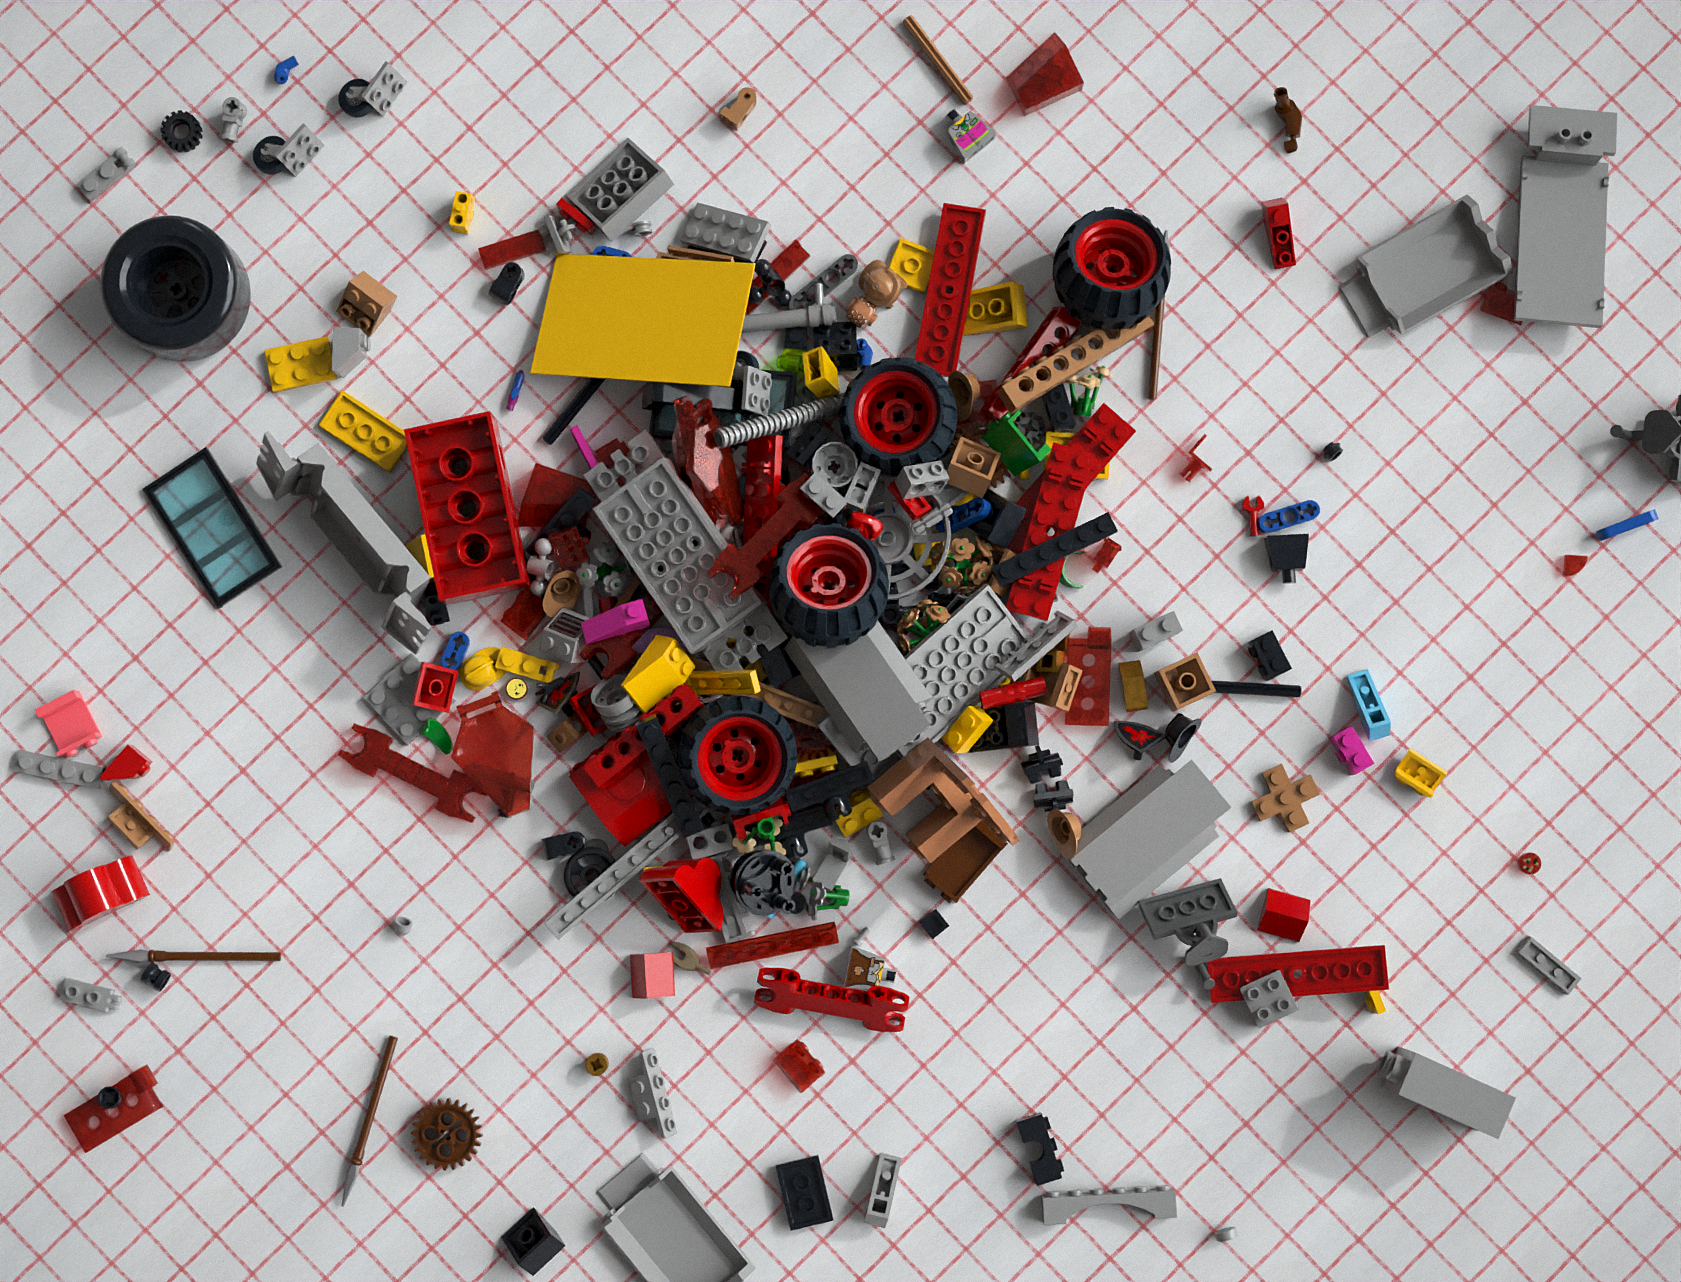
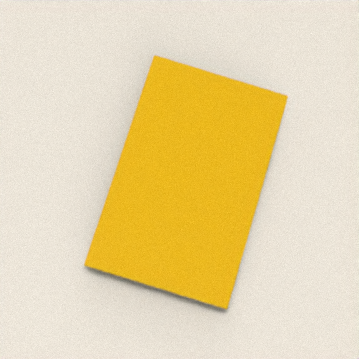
(643, 319)

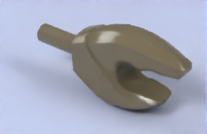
(691, 959)

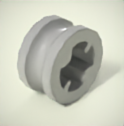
(642, 228)

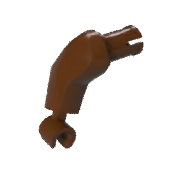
(1291, 115)

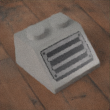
(564, 636)

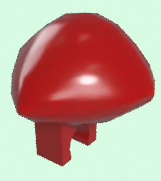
(866, 524)

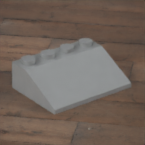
(620, 189)

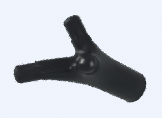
(549, 687)

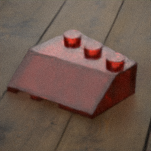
(1045, 76)
(547, 493)

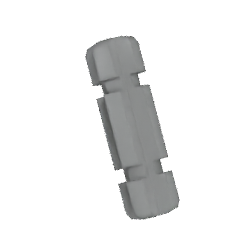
(932, 518)

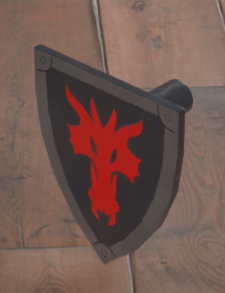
(560, 697)
(1137, 736)

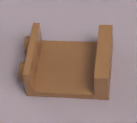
(1059, 686)

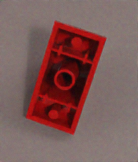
(99, 892)
(688, 893)

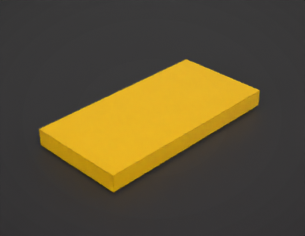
(365, 431)

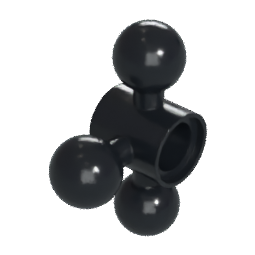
(777, 289)

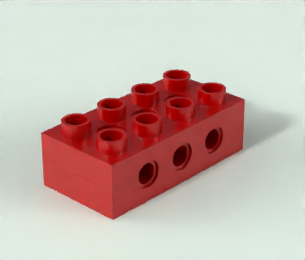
(442, 495)

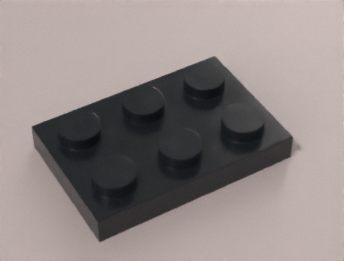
(804, 1192)

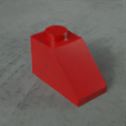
(127, 765)

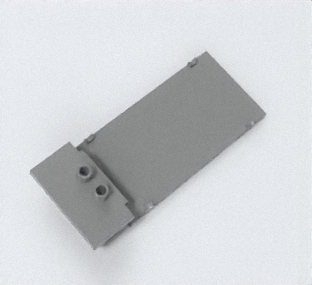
(1563, 217)
(953, 667)

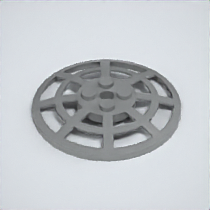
(904, 539)

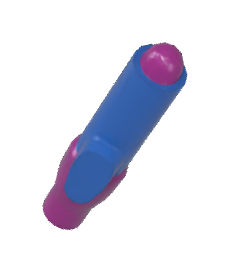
(514, 394)

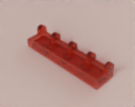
(785, 265)

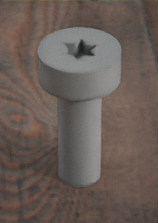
(858, 940)

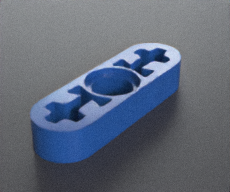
(972, 515)
(1305, 517)
(1627, 525)

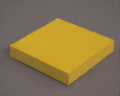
(913, 264)

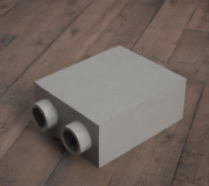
(1445, 1091)

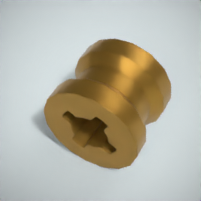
(600, 1064)

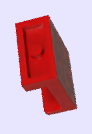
(779, 807)

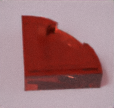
(1573, 564)

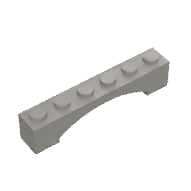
(1059, 1207)

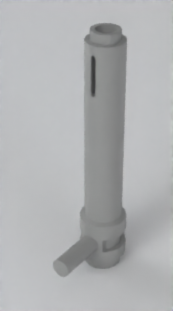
(812, 316)

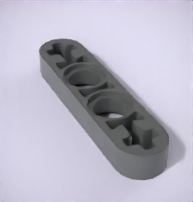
(827, 287)

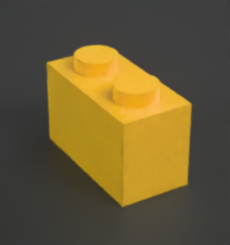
(967, 729)

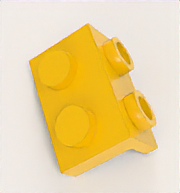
(825, 764)
(1419, 773)
(862, 814)

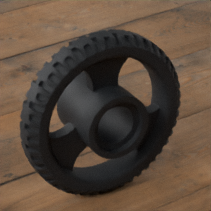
(574, 868)

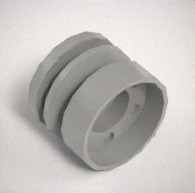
(839, 455)
(614, 704)

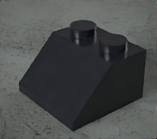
(1002, 521)
(777, 663)
(533, 1242)

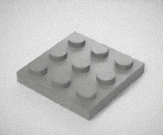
(393, 700)

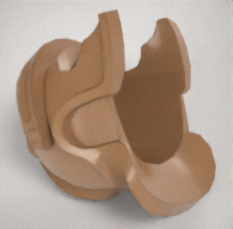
(888, 284)

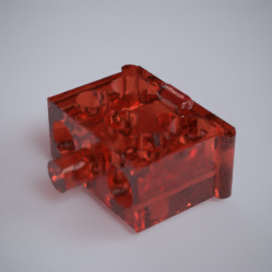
(570, 546)
(1106, 554)

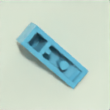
(1369, 705)

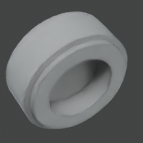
(1226, 1234)

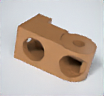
(740, 109)

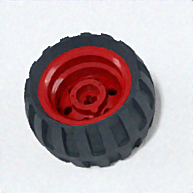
(1098, 265)
(882, 383)
(828, 608)
(761, 784)

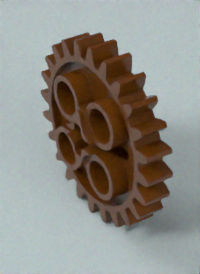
(459, 1148)

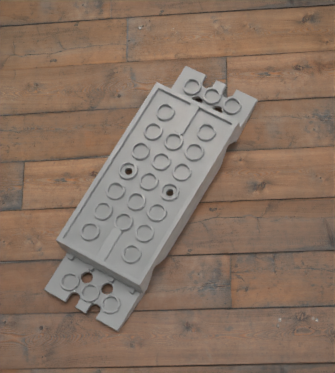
(655, 525)
(354, 532)

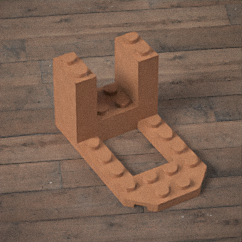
(960, 806)

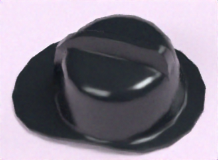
(1179, 734)

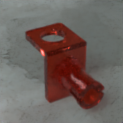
(1195, 464)

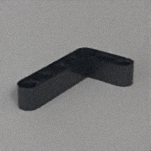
(724, 399)

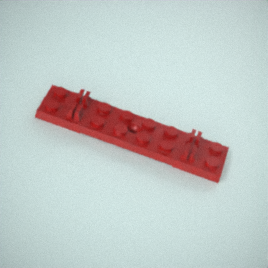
(952, 266)
(1101, 435)
(761, 489)
(1055, 509)
(1322, 971)

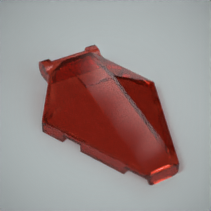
(713, 465)
(496, 753)

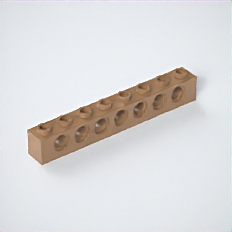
(1015, 398)

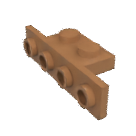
(134, 822)

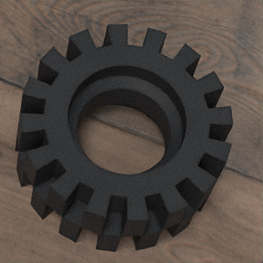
(175, 120)

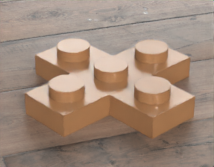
(1285, 798)

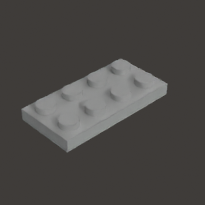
(725, 232)

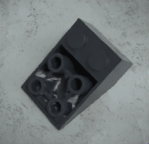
(1012, 728)

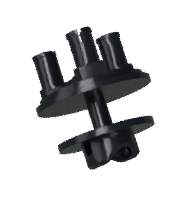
(764, 882)

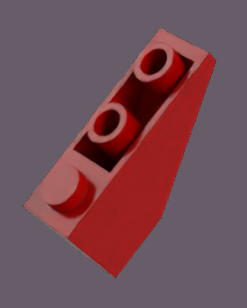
(1279, 232)

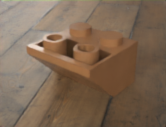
(366, 303)

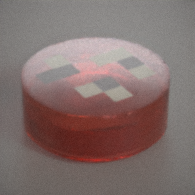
(1529, 863)

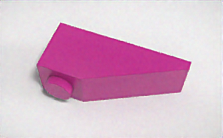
(616, 621)

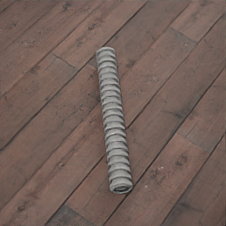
(777, 421)

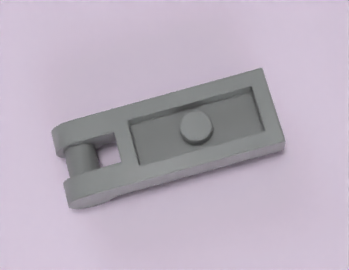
(106, 174)

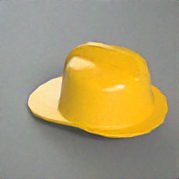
(479, 669)

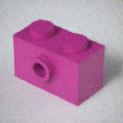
(1351, 750)

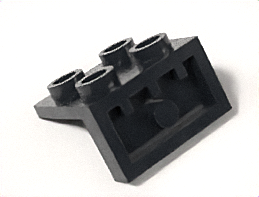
(839, 343)

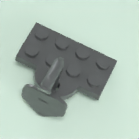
(1659, 436)
(1190, 912)

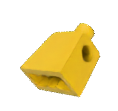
(820, 380)

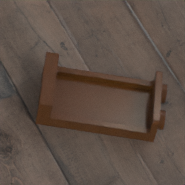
(963, 862)

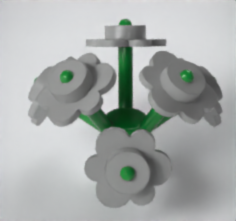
(613, 581)

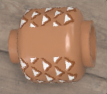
(861, 312)

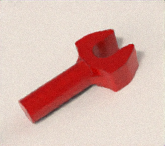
(1253, 513)

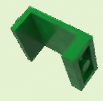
(1014, 448)

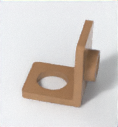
(565, 734)

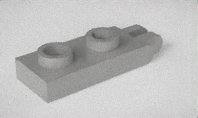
(89, 995)

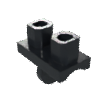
(434, 609)
(1042, 761)
(1054, 799)

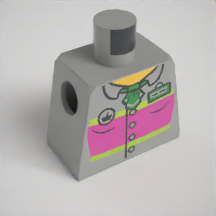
(968, 134)

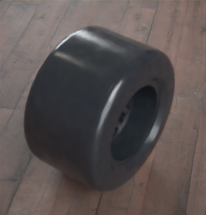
(161, 245)

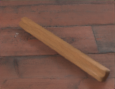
(938, 60)

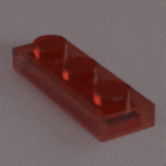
(512, 249)

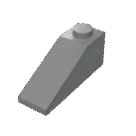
(882, 1190)

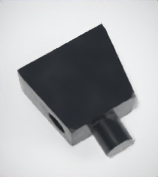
(1287, 554)

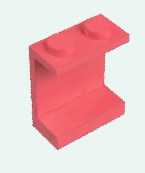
(70, 723)

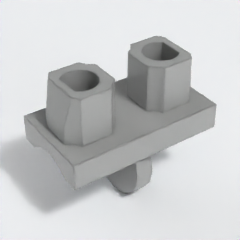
(560, 234)

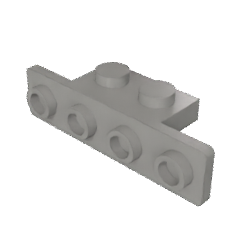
(651, 1096)

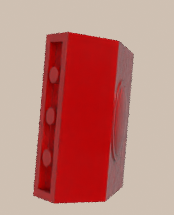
(630, 802)

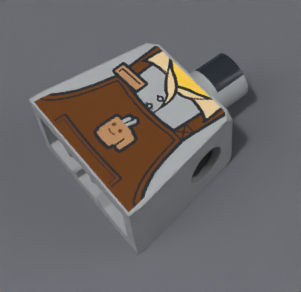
(866, 970)

